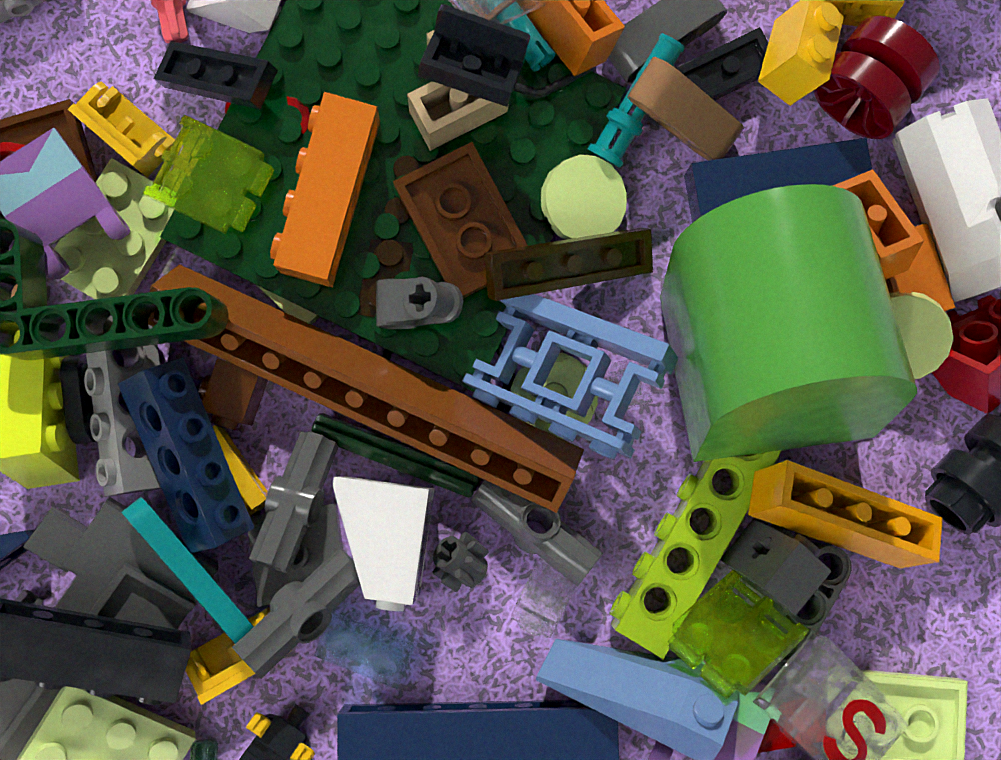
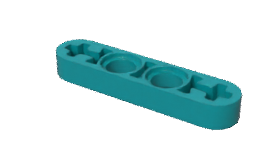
(187, 569)

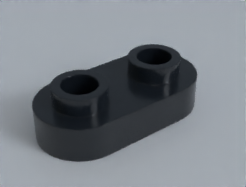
(76, 400)

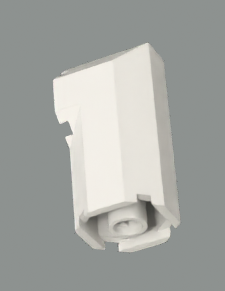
(956, 187)

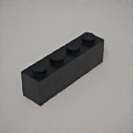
(91, 652)

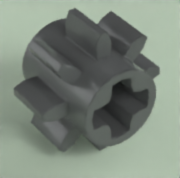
(460, 561)

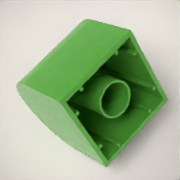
(783, 325)

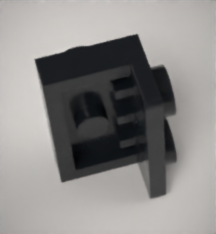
(474, 55)

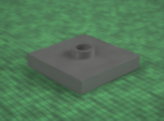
(316, 547)

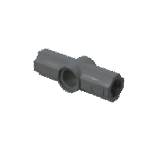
(294, 502)
(558, 546)
(298, 613)

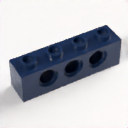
(186, 455)

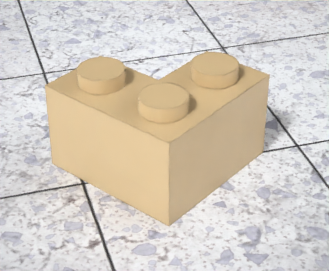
(447, 112)

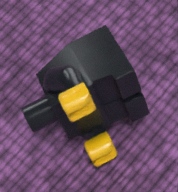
(279, 737)

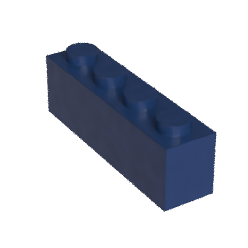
(727, 179)

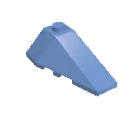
(644, 693)

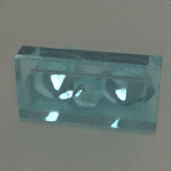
(365, 650)

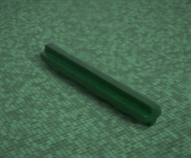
(395, 455)

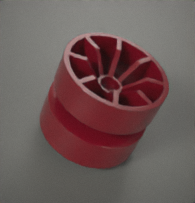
(878, 77)

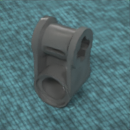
(416, 303)

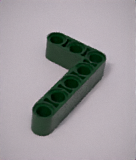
(85, 319)

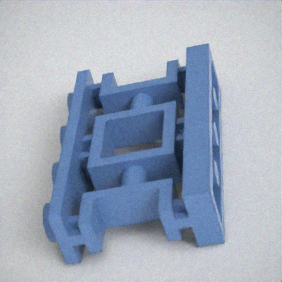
(582, 338)

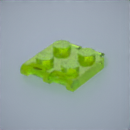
(210, 177)
(733, 637)

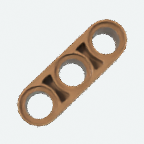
(685, 110)

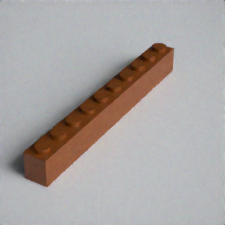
(383, 394)

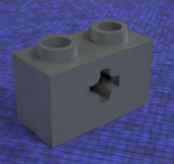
(777, 564)

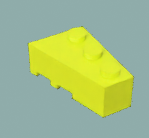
(32, 423)

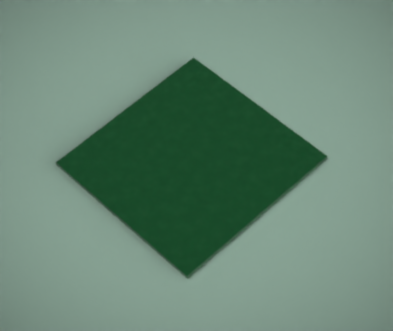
(374, 57)

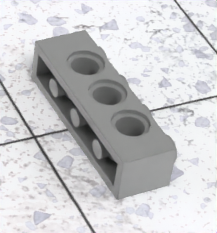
(111, 424)

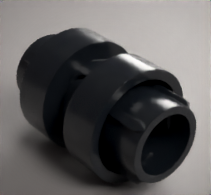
(969, 484)

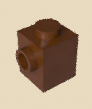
(232, 394)

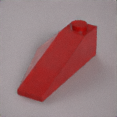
(974, 360)

